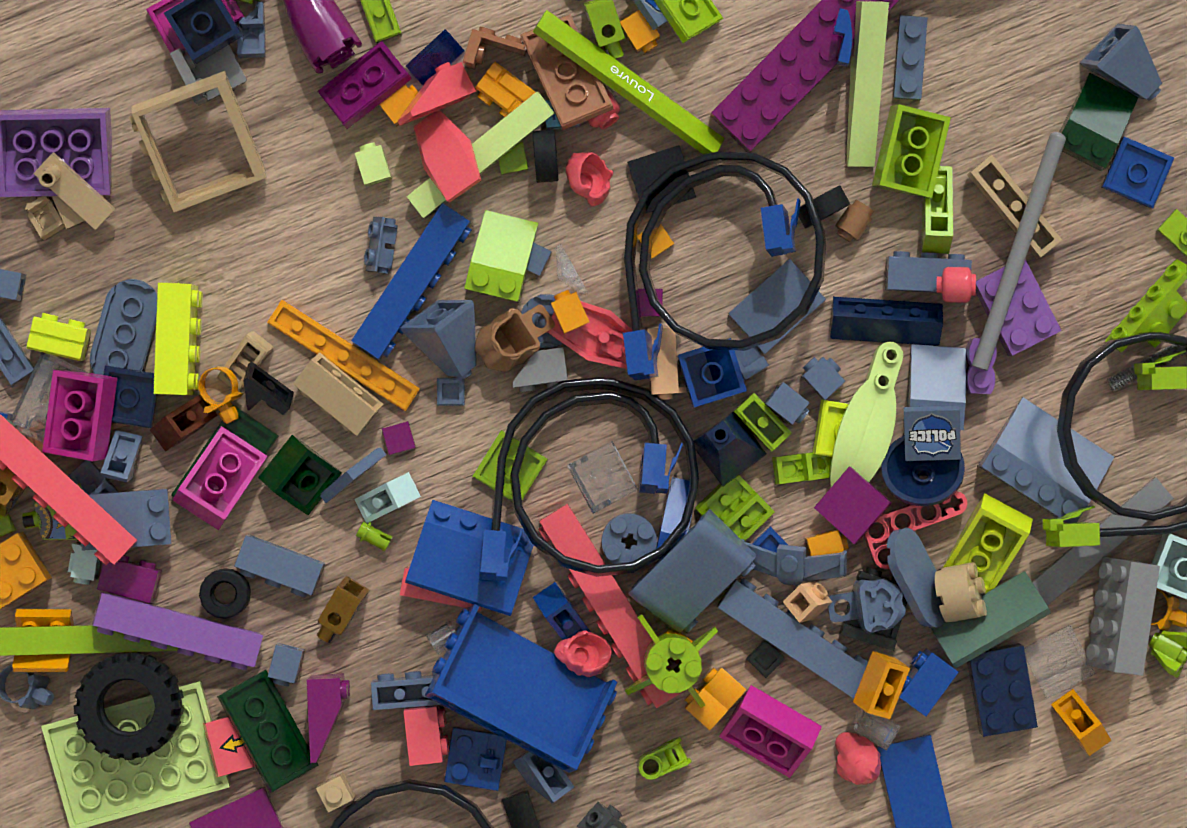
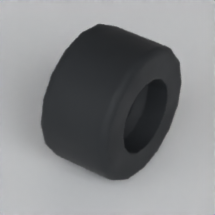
(207, 593)

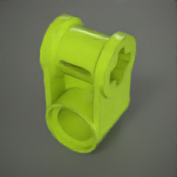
(665, 759)

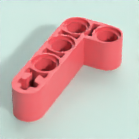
(915, 522)

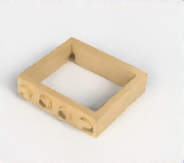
(159, 170)

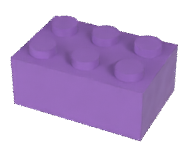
(1028, 316)

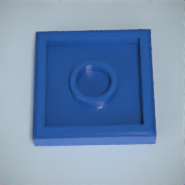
(1137, 172)

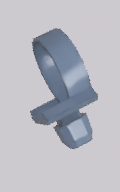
(36, 694)

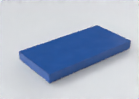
(914, 784)

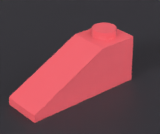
(440, 91)

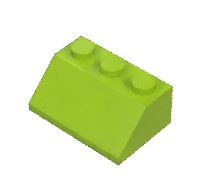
(911, 151)

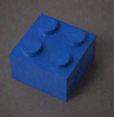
(926, 681)

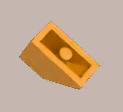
(1081, 722)

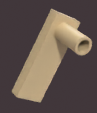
(74, 190)

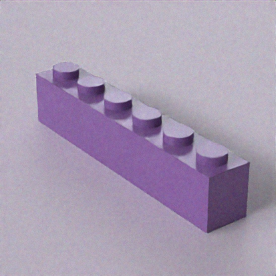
(176, 629)

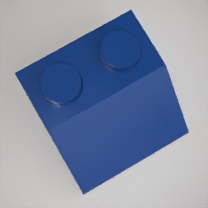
(711, 375)

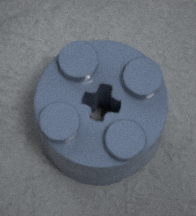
(620, 527)

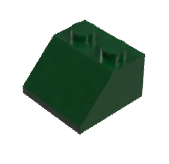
(299, 475)

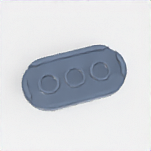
(125, 327)
(915, 576)

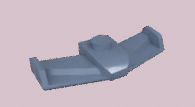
(793, 566)

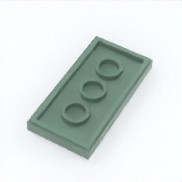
(1009, 611)

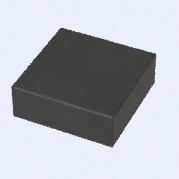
(765, 658)

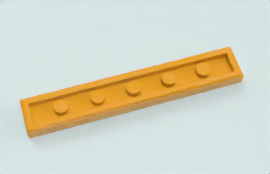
(343, 355)

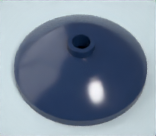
(904, 482)

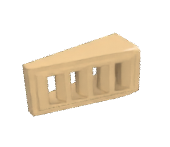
(257, 342)

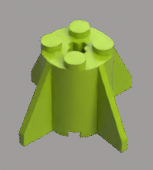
(656, 663)

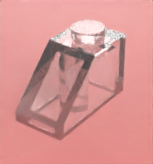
(876, 728)

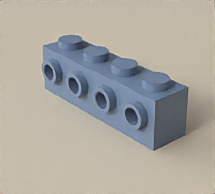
(401, 692)

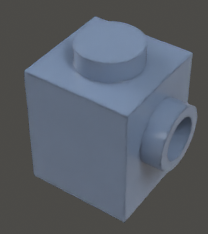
(823, 376)

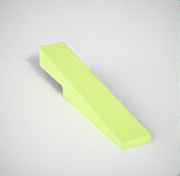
(866, 82)
(490, 147)

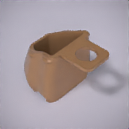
(511, 338)

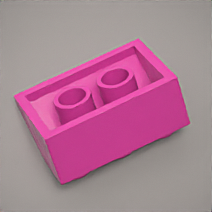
(79, 415)
(770, 731)

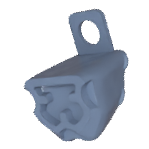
(873, 603)

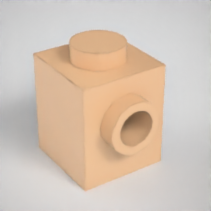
(807, 601)

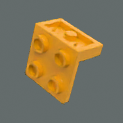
(47, 662)

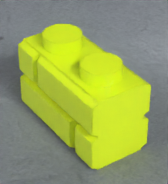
(59, 338)

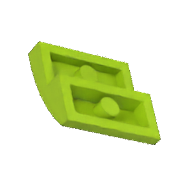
(737, 507)

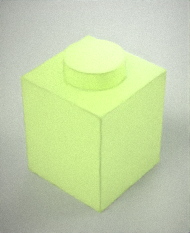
(373, 164)

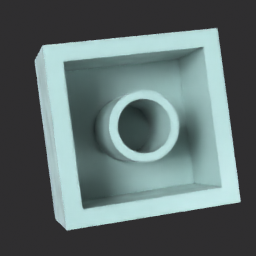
(1172, 559)

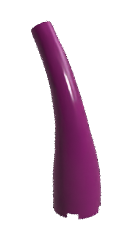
(322, 32)

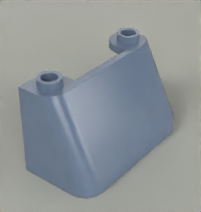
(693, 573)

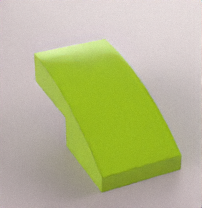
(801, 467)

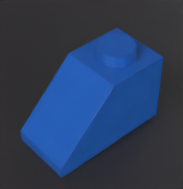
(559, 612)

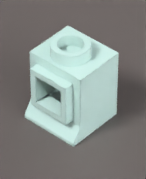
(83, 565)

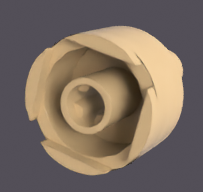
(960, 592)

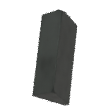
(520, 811)

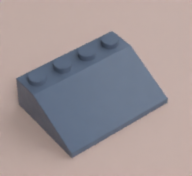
(1031, 461)

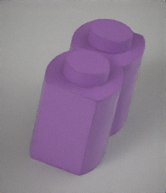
(978, 380)

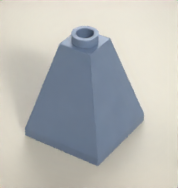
(1125, 62)
(446, 335)

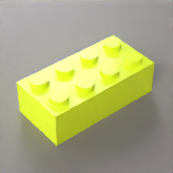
(176, 339)

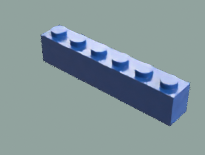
(411, 281)

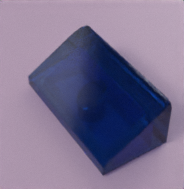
(437, 52)

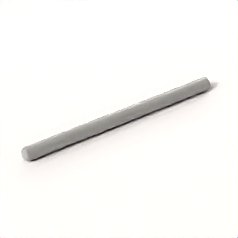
(1019, 251)

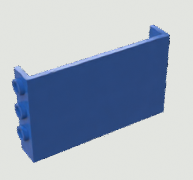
(519, 691)

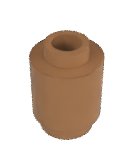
(854, 221)

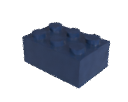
(1002, 690)

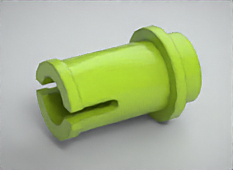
(373, 536)

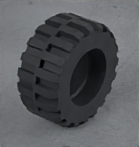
(92, 714)

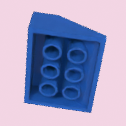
(450, 558)

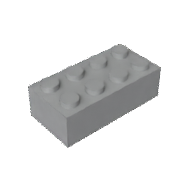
(1122, 615)

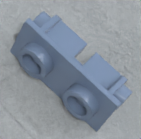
(377, 255)

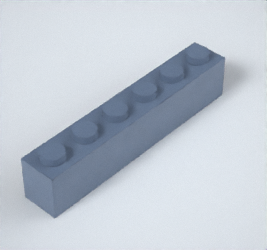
(792, 637)

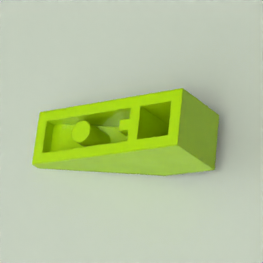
(938, 214)

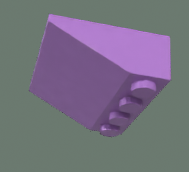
(75, 135)

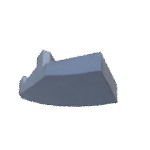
(253, 28)

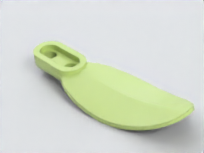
(868, 419)

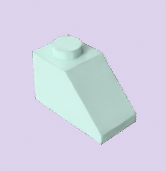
(387, 497)

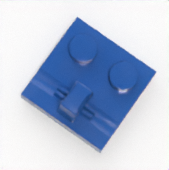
(475, 759)

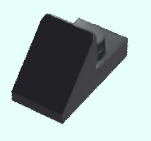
(262, 386)

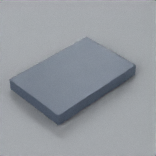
(774, 302)

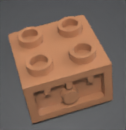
(476, 50)

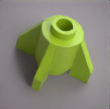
(1170, 650)

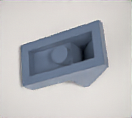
(121, 456)

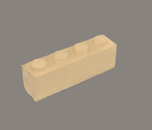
(1010, 203)

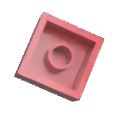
(425, 734)

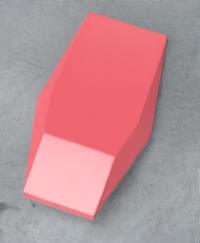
(447, 155)
(599, 339)

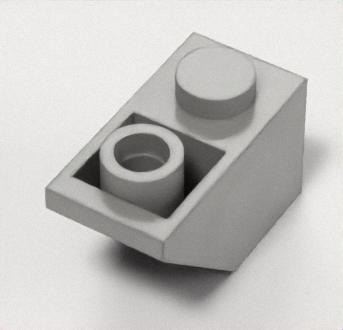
(543, 367)

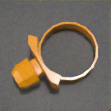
(227, 412)
(1173, 616)

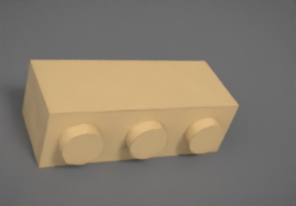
(337, 394)

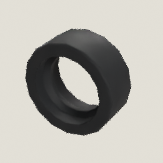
(545, 156)
(826, 204)

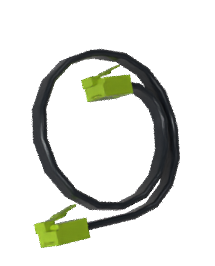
(1148, 378)

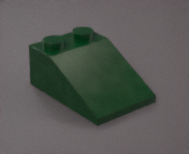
(1097, 121)

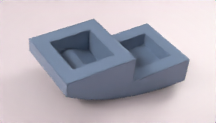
(90, 479)

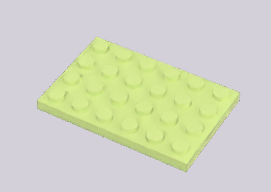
(107, 788)

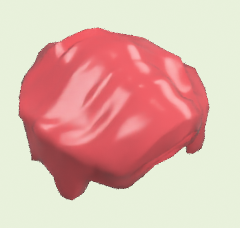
(589, 177)
(584, 653)
(857, 758)

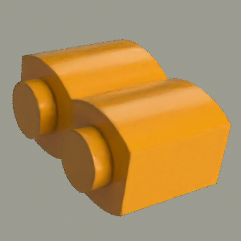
(718, 694)

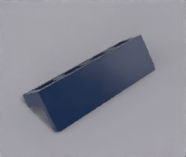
(886, 321)

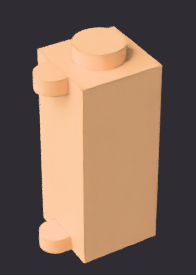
(667, 378)

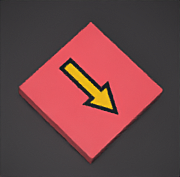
(226, 747)

